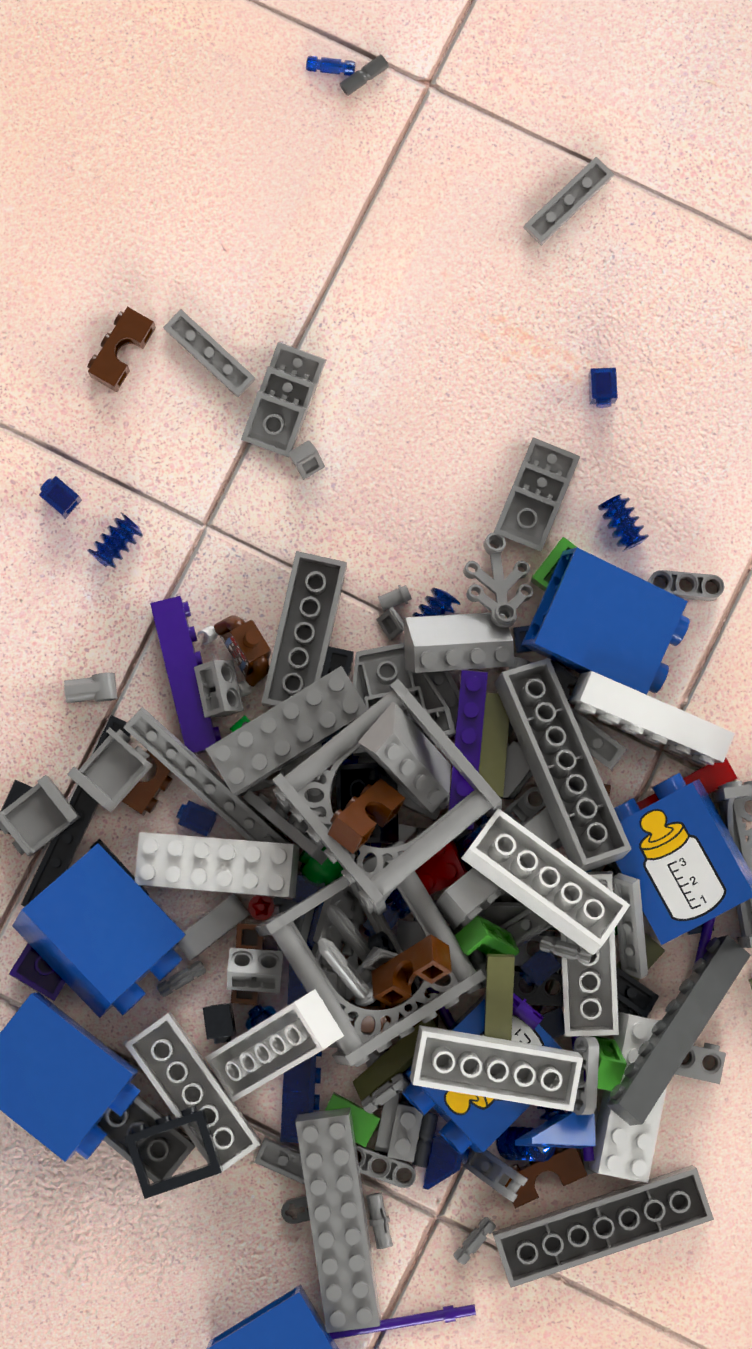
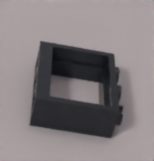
(164, 1124)

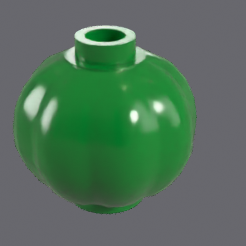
(319, 873)

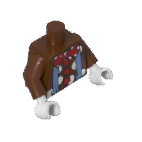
(245, 646)

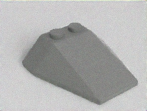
(380, 667)

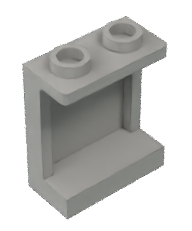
(112, 770)
(37, 817)

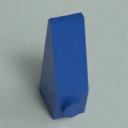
(562, 1132)

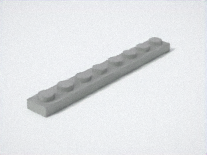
(201, 779)

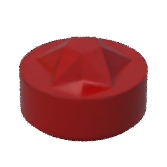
(261, 907)

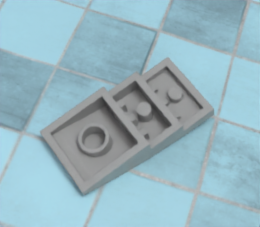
(283, 399)
(537, 494)

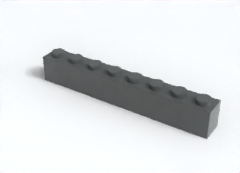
(677, 1030)

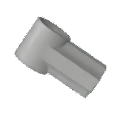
(99, 688)

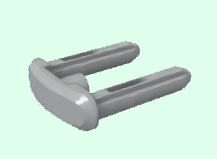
(358, 980)

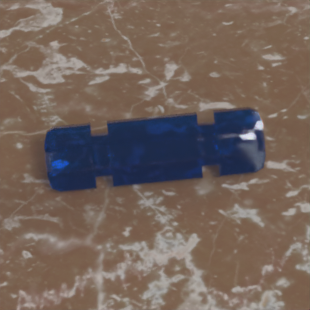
(330, 65)

